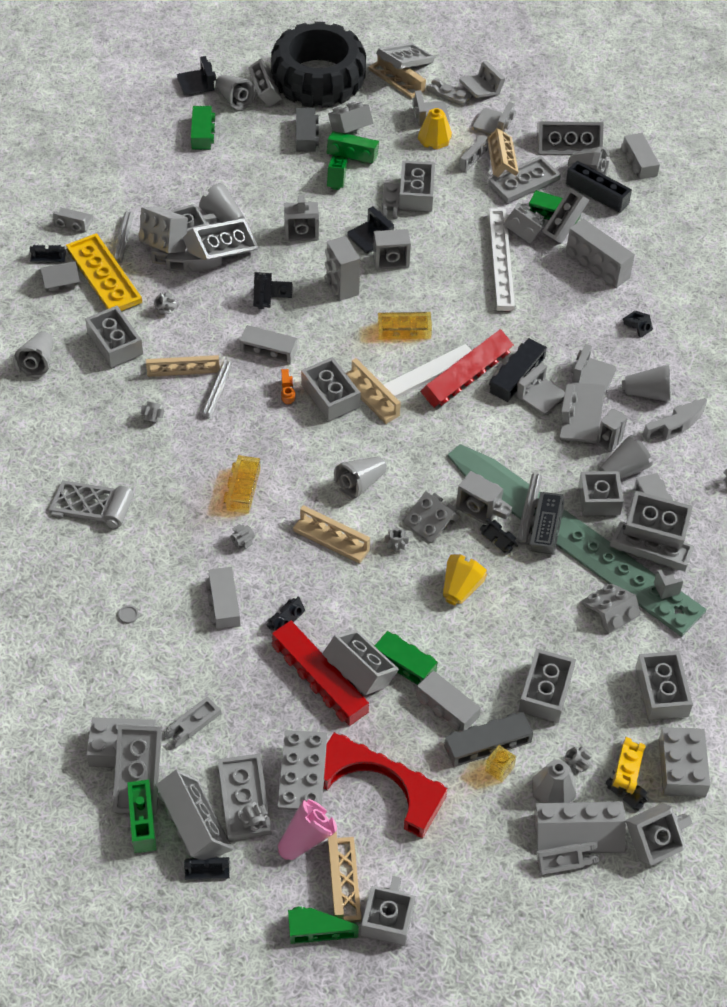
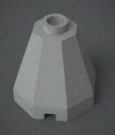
(594, 158)
(554, 783)

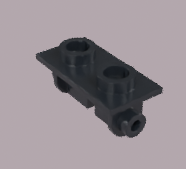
(54, 253)
(281, 289)
(262, 290)
(505, 540)
(290, 611)
(634, 800)
(207, 869)

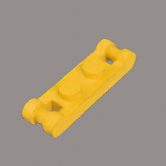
(628, 765)

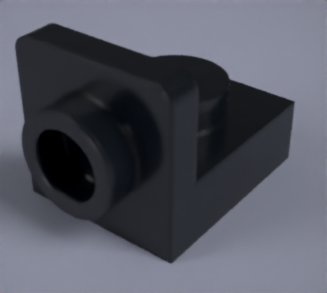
(640, 321)

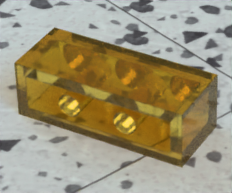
(404, 325)
(242, 484)

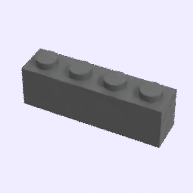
(482, 740)

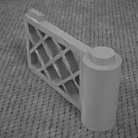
(113, 512)

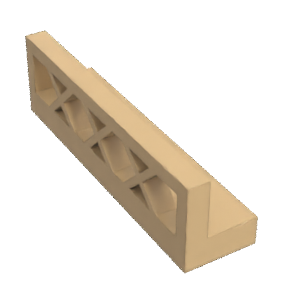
(405, 75)
(502, 153)
(182, 365)
(374, 393)
(331, 535)
(336, 876)

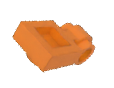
(288, 393)

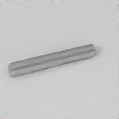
(123, 236)
(216, 389)
(529, 508)

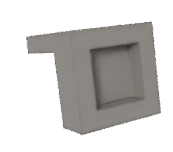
(667, 585)

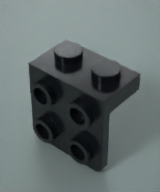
(198, 80)
(364, 234)

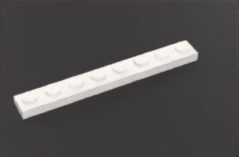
(501, 260)

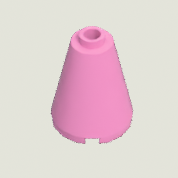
(306, 830)

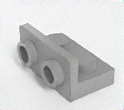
(72, 219)

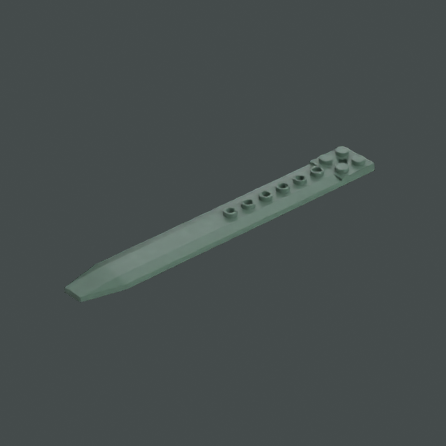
(588, 546)

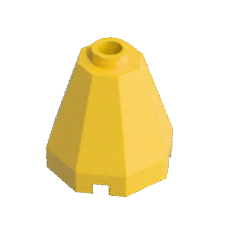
(435, 130)
(462, 578)

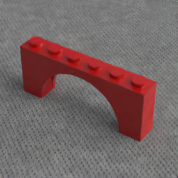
(422, 794)

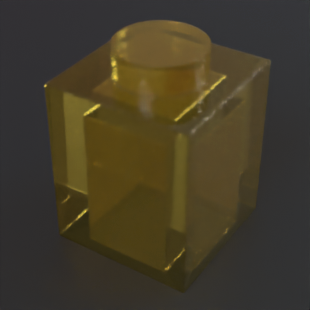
(500, 763)

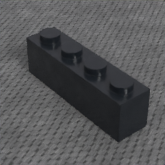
(598, 186)
(519, 365)

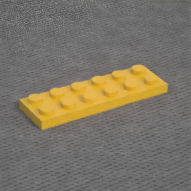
(103, 273)

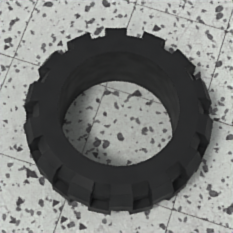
(318, 85)

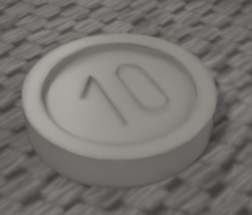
(128, 614)

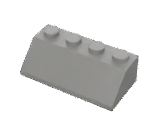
(568, 137)
(220, 240)
(193, 816)
(581, 823)

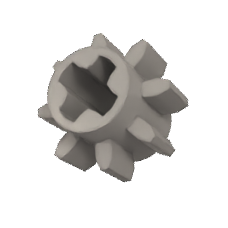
(165, 303)
(152, 411)
(242, 536)
(396, 539)
(578, 759)
(254, 816)

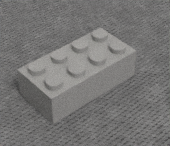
(599, 253)

